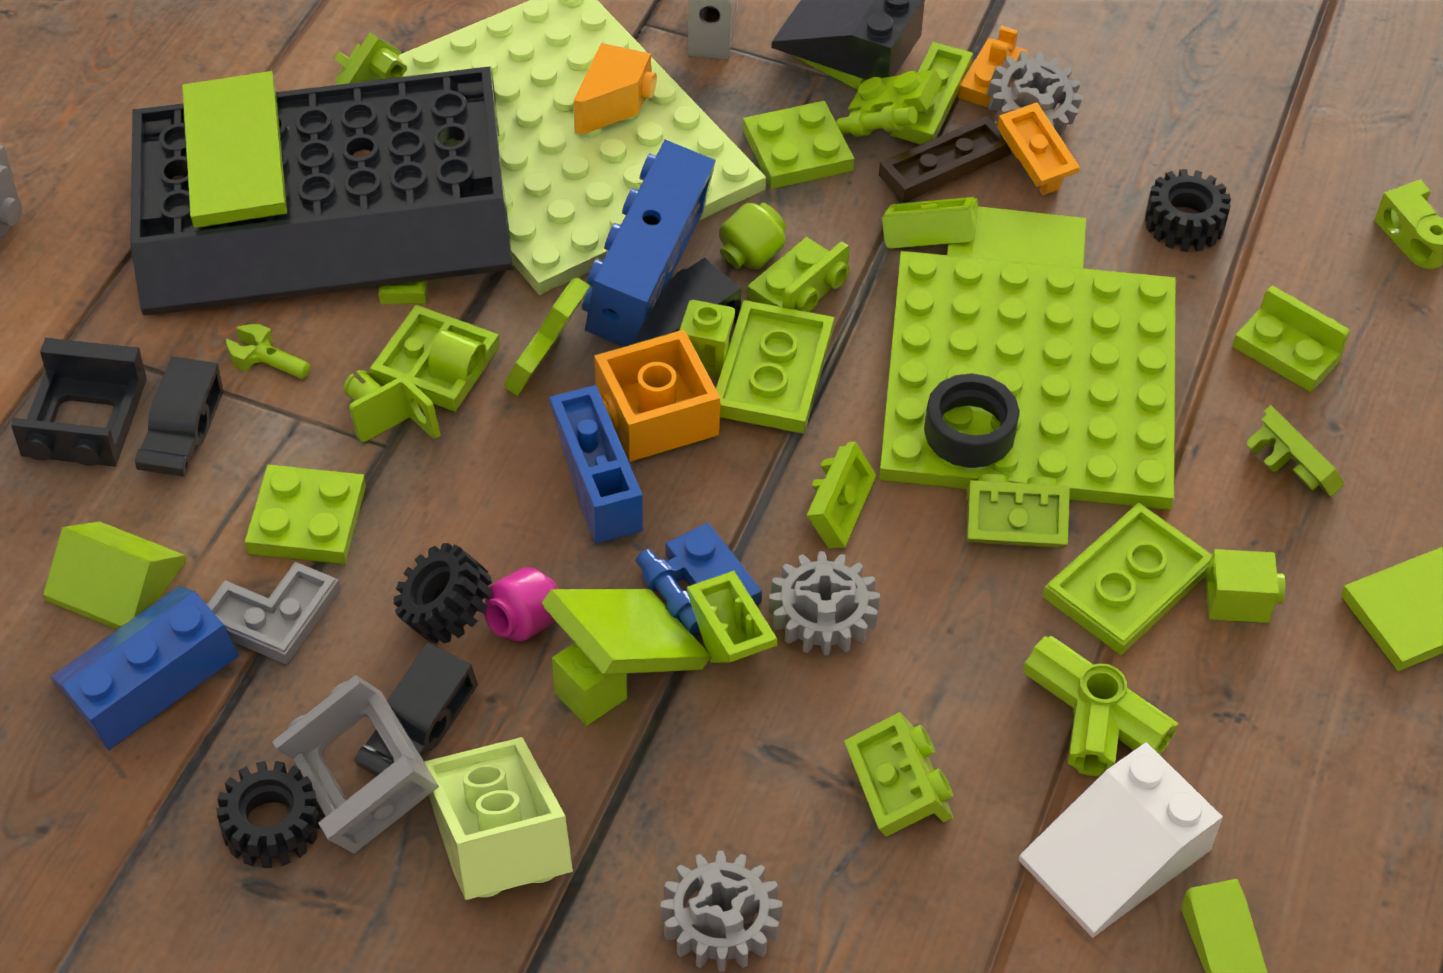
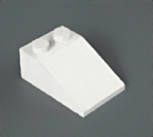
(1122, 840)

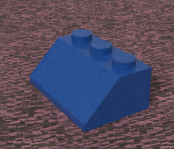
(146, 665)

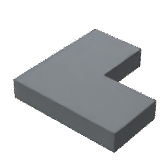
(282, 621)

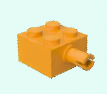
(657, 395)

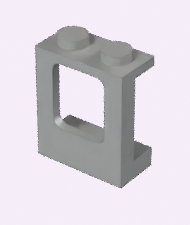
(386, 797)

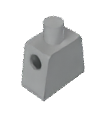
(711, 38)

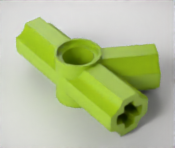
(1097, 721)

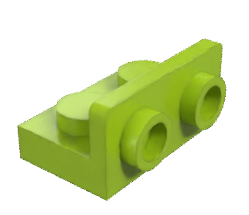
(801, 276)
(1292, 339)
(1017, 512)
(898, 774)

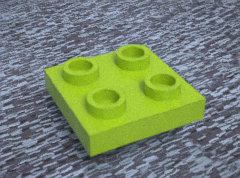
(437, 356)

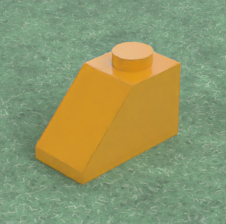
(613, 88)

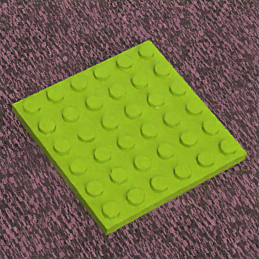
(1074, 348)

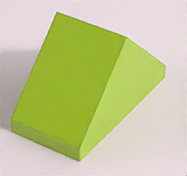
(729, 619)

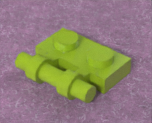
(890, 102)

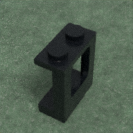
(82, 374)

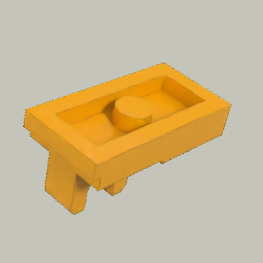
(977, 80)
(1037, 147)

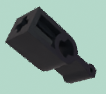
(180, 415)
(424, 703)

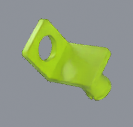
(383, 407)

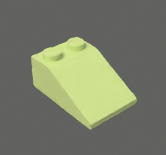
(498, 819)

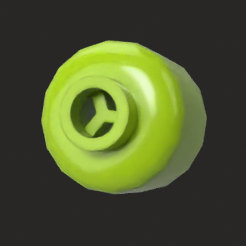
(752, 236)

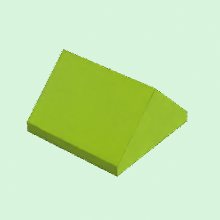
(109, 573)

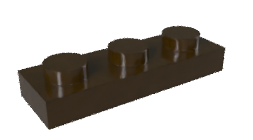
(944, 159)

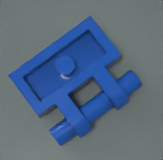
(694, 558)

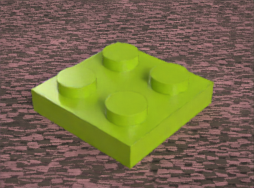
(798, 144)
(305, 514)

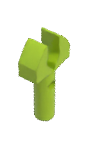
(259, 350)

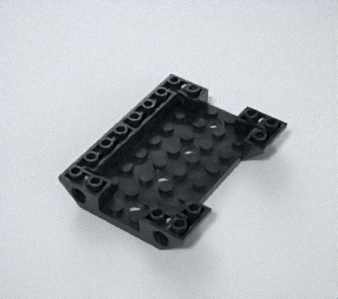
(349, 220)

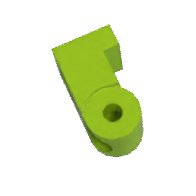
(1413, 224)

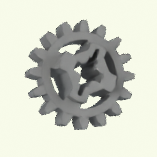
(1035, 82)
(824, 603)
(716, 917)

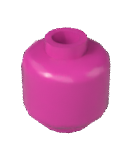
(517, 605)

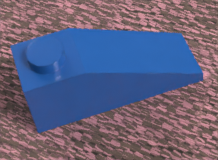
(597, 465)

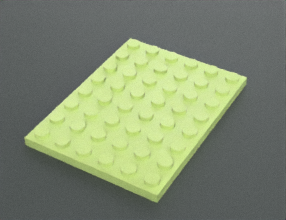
(563, 184)

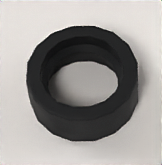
(978, 392)

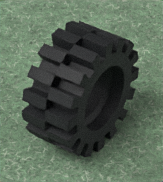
(1187, 227)
(443, 593)
(263, 788)

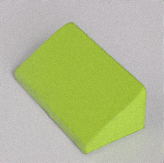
(930, 222)

